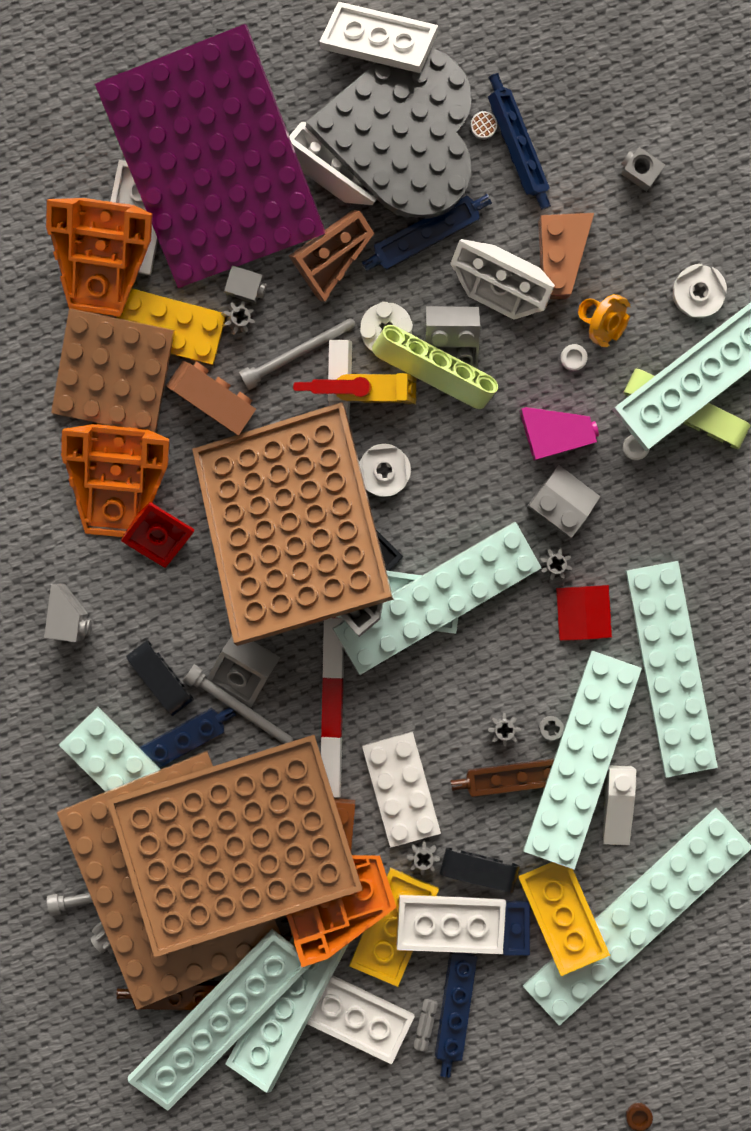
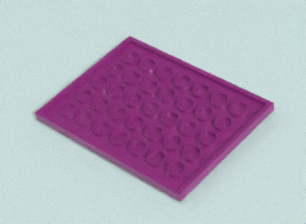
(211, 156)

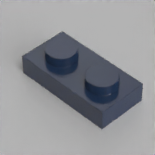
(517, 928)

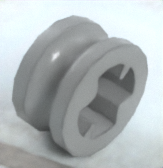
(557, 722)

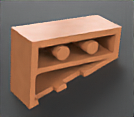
(561, 249)
(328, 256)
(211, 396)

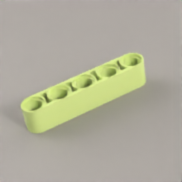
(434, 367)
(710, 418)

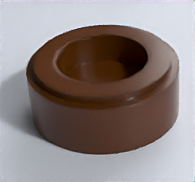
(639, 1117)

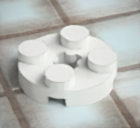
(713, 296)
(384, 313)
(393, 458)

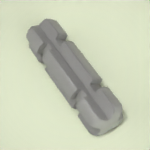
(425, 1025)

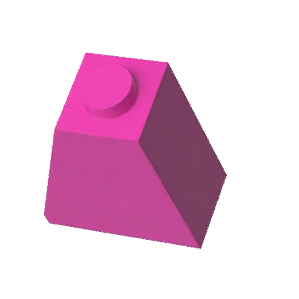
(556, 431)

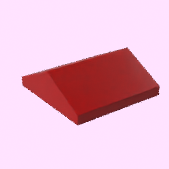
(157, 534)
(584, 612)

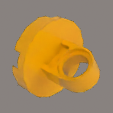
(608, 319)

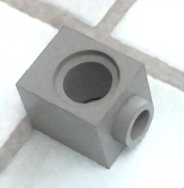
(652, 164)
(245, 285)

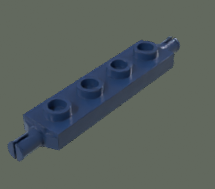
(518, 142)
(425, 233)
(187, 736)
(455, 1010)

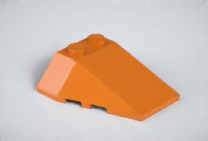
(98, 250)
(113, 473)
(334, 924)

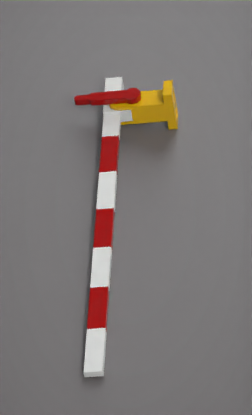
(346, 388)

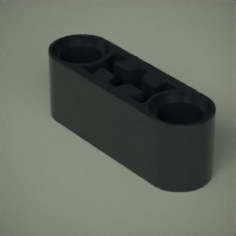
(159, 678)
(479, 870)

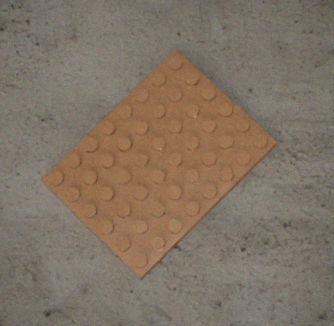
(291, 524)
(234, 845)
(106, 875)

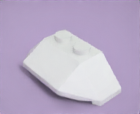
(326, 169)
(501, 279)

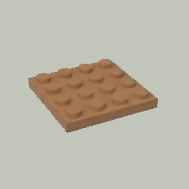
(112, 370)

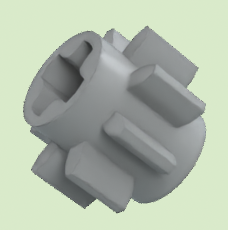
(244, 314)
(562, 566)
(509, 734)
(423, 850)
(100, 939)

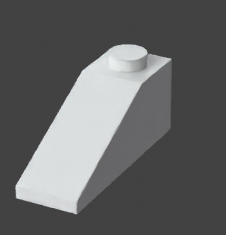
(619, 804)

